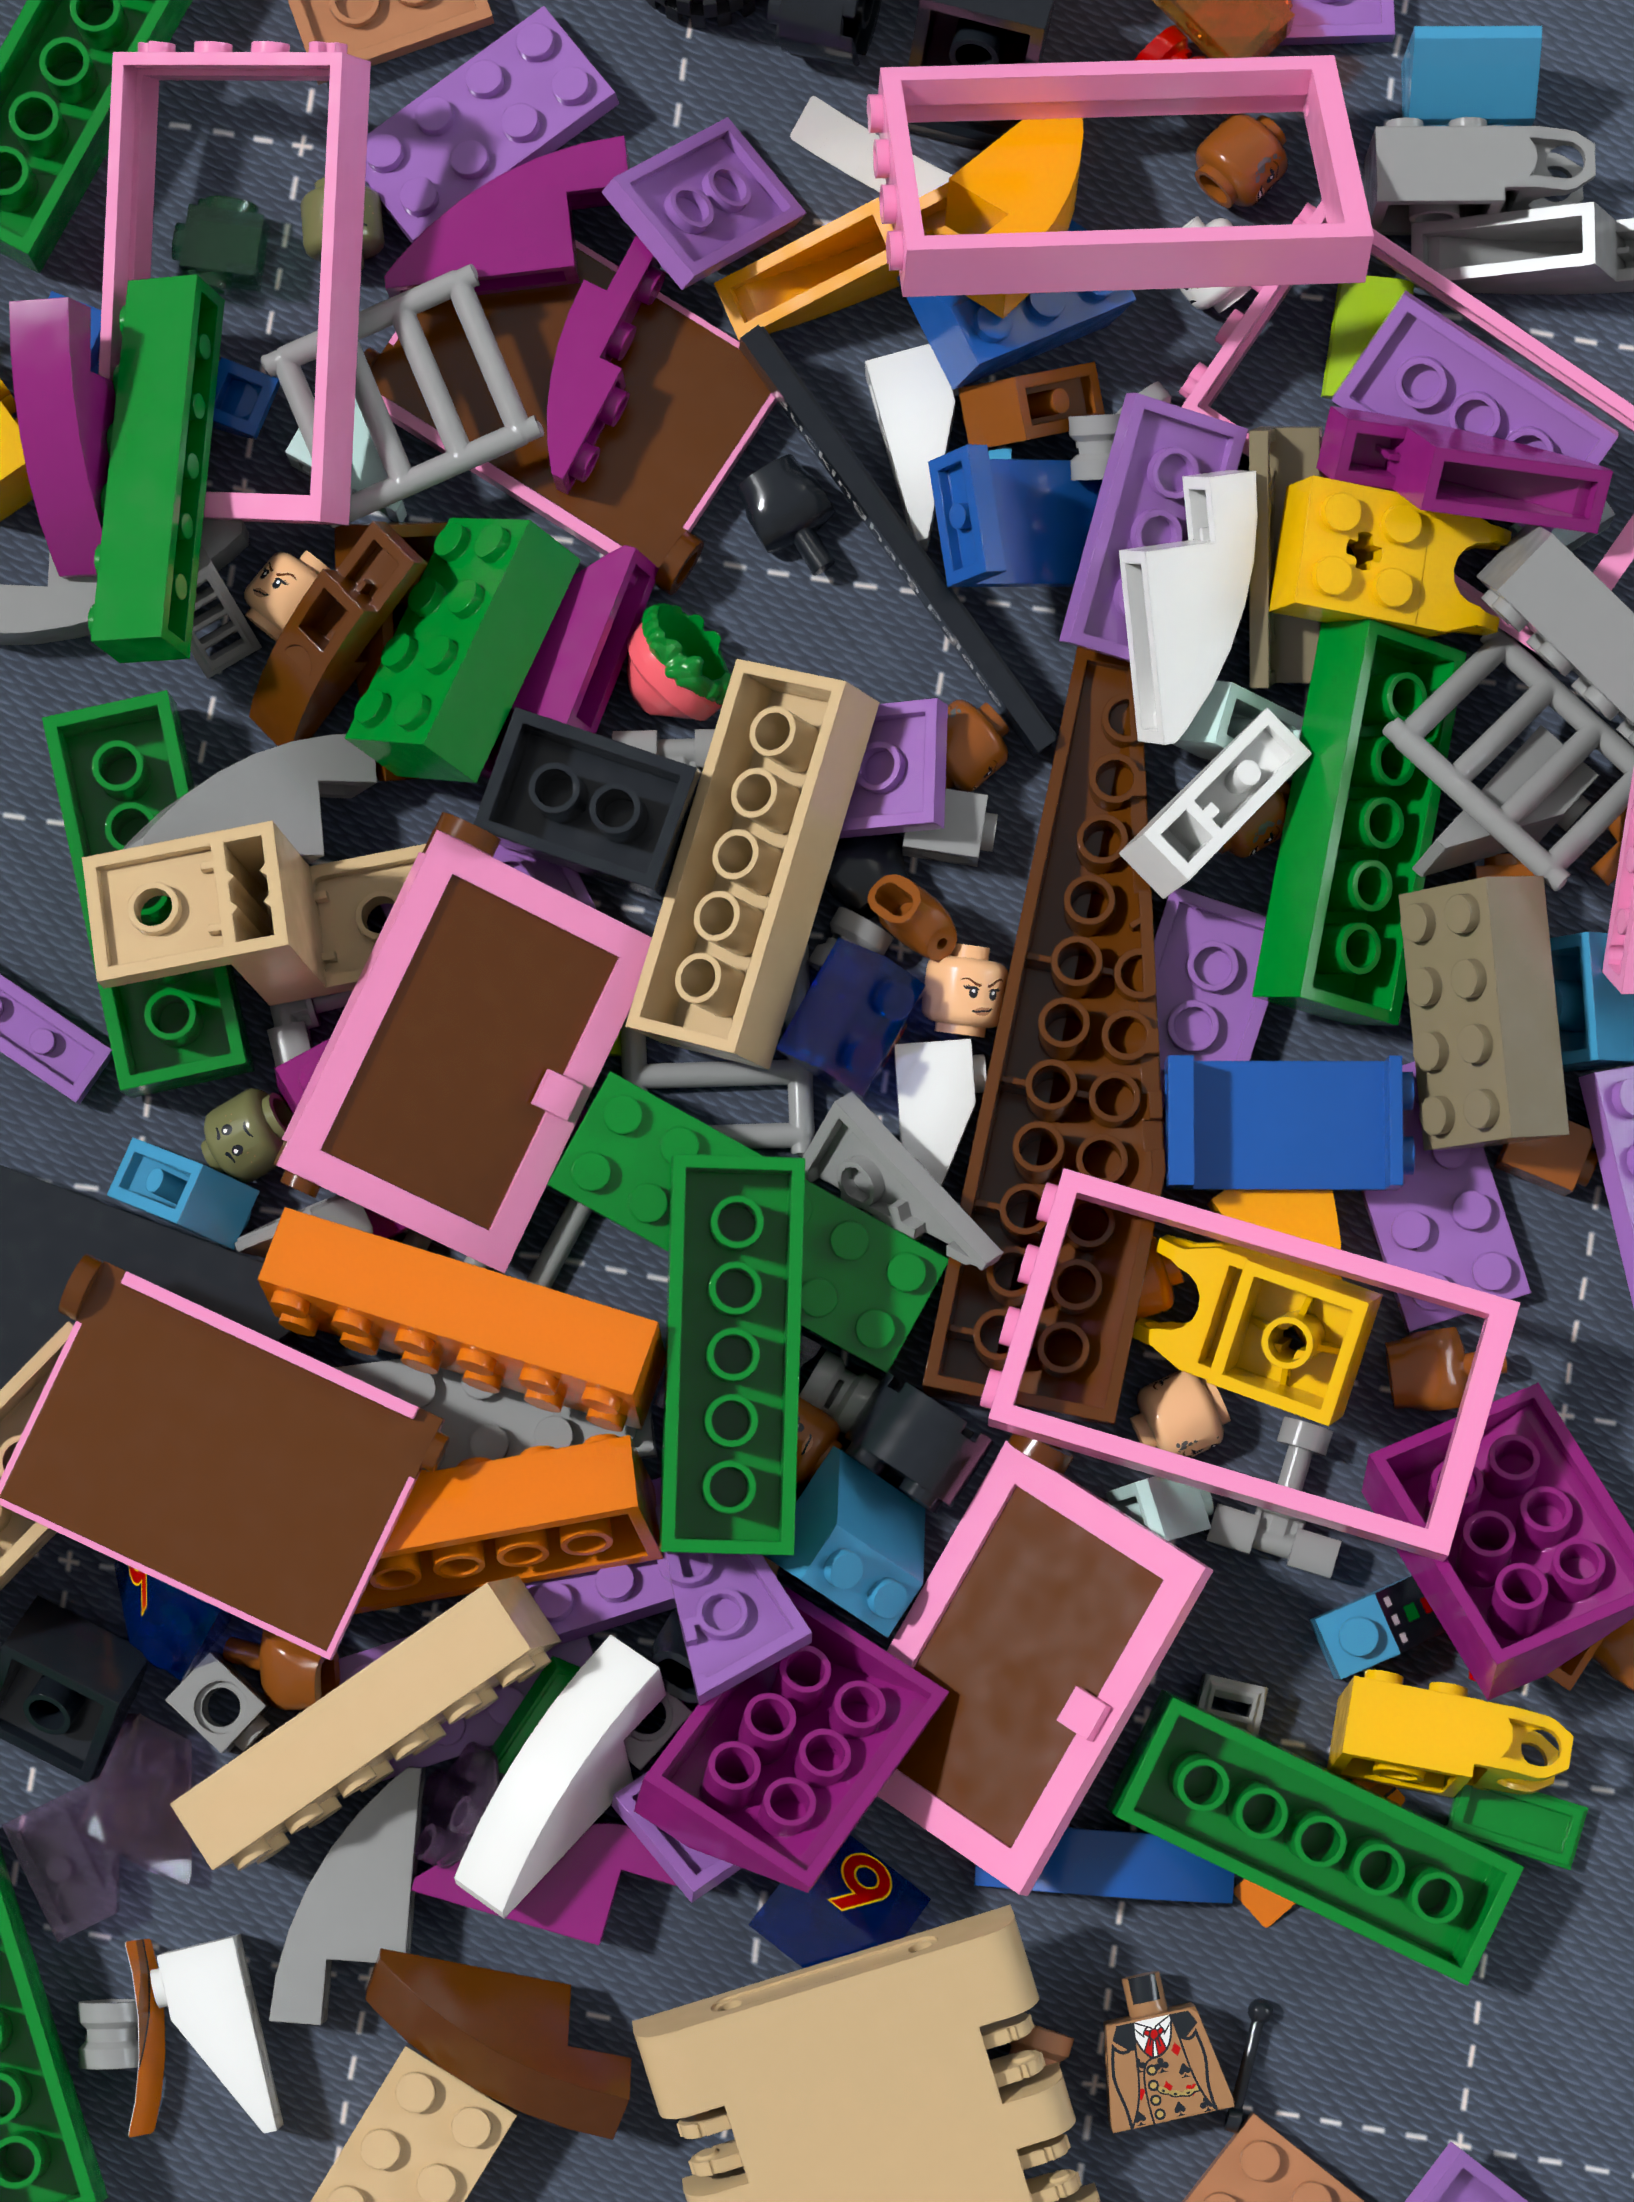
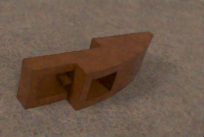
(327, 633)

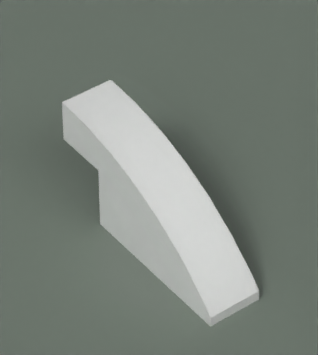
(1188, 602)
(560, 1777)

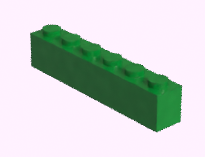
(157, 470)

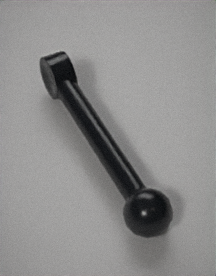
(1259, 2012)

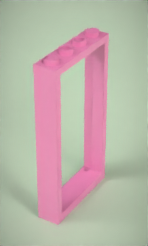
(131, 229)
(1127, 257)
(1243, 329)
(1021, 1326)

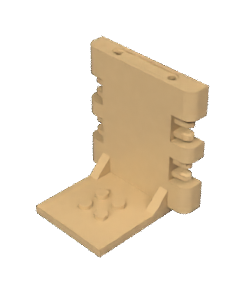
(870, 2078)

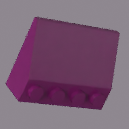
(1537, 1547)
(791, 1754)

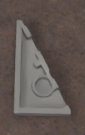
(887, 1181)

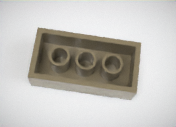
(1483, 1013)

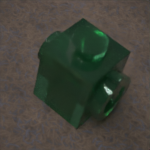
(223, 243)

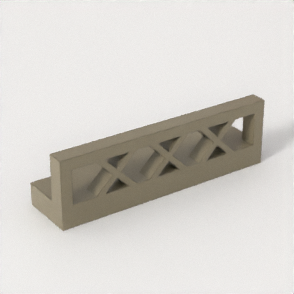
(1279, 644)

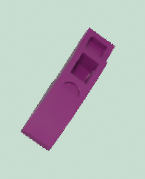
(583, 383)

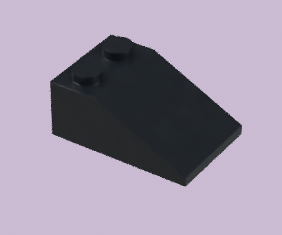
(977, 35)

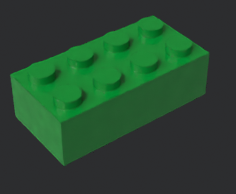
(462, 648)

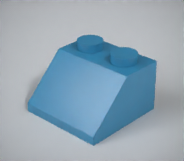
(1472, 74)
(1591, 1012)
(858, 1542)

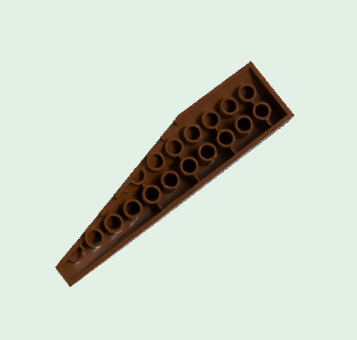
(1068, 1082)

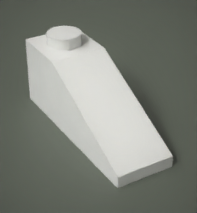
(916, 424)
(1215, 804)
(936, 1099)
(218, 2015)

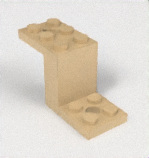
(242, 903)

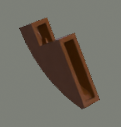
(502, 2038)

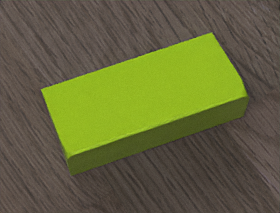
(1356, 319)

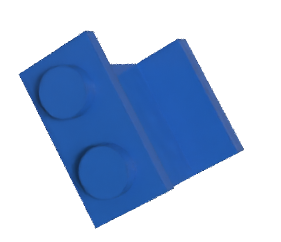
(1010, 519)
(1286, 1125)

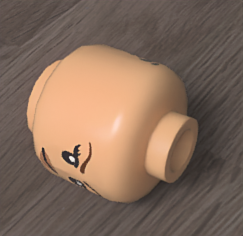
(279, 589)
(964, 991)
(1180, 1414)

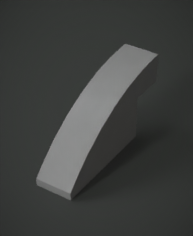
(1531, 251)
(61, 609)
(269, 786)
(354, 1901)

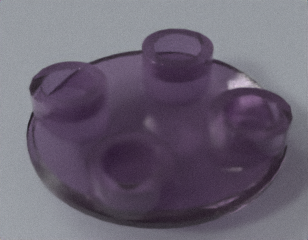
(456, 1805)

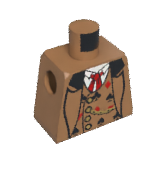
(1159, 2060)

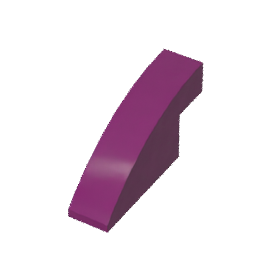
(516, 224)
(62, 425)
(1463, 471)
(585, 644)
(576, 1891)

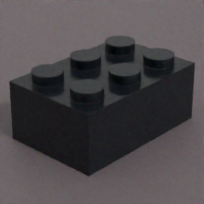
(588, 803)

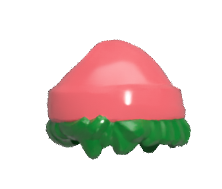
(676, 665)

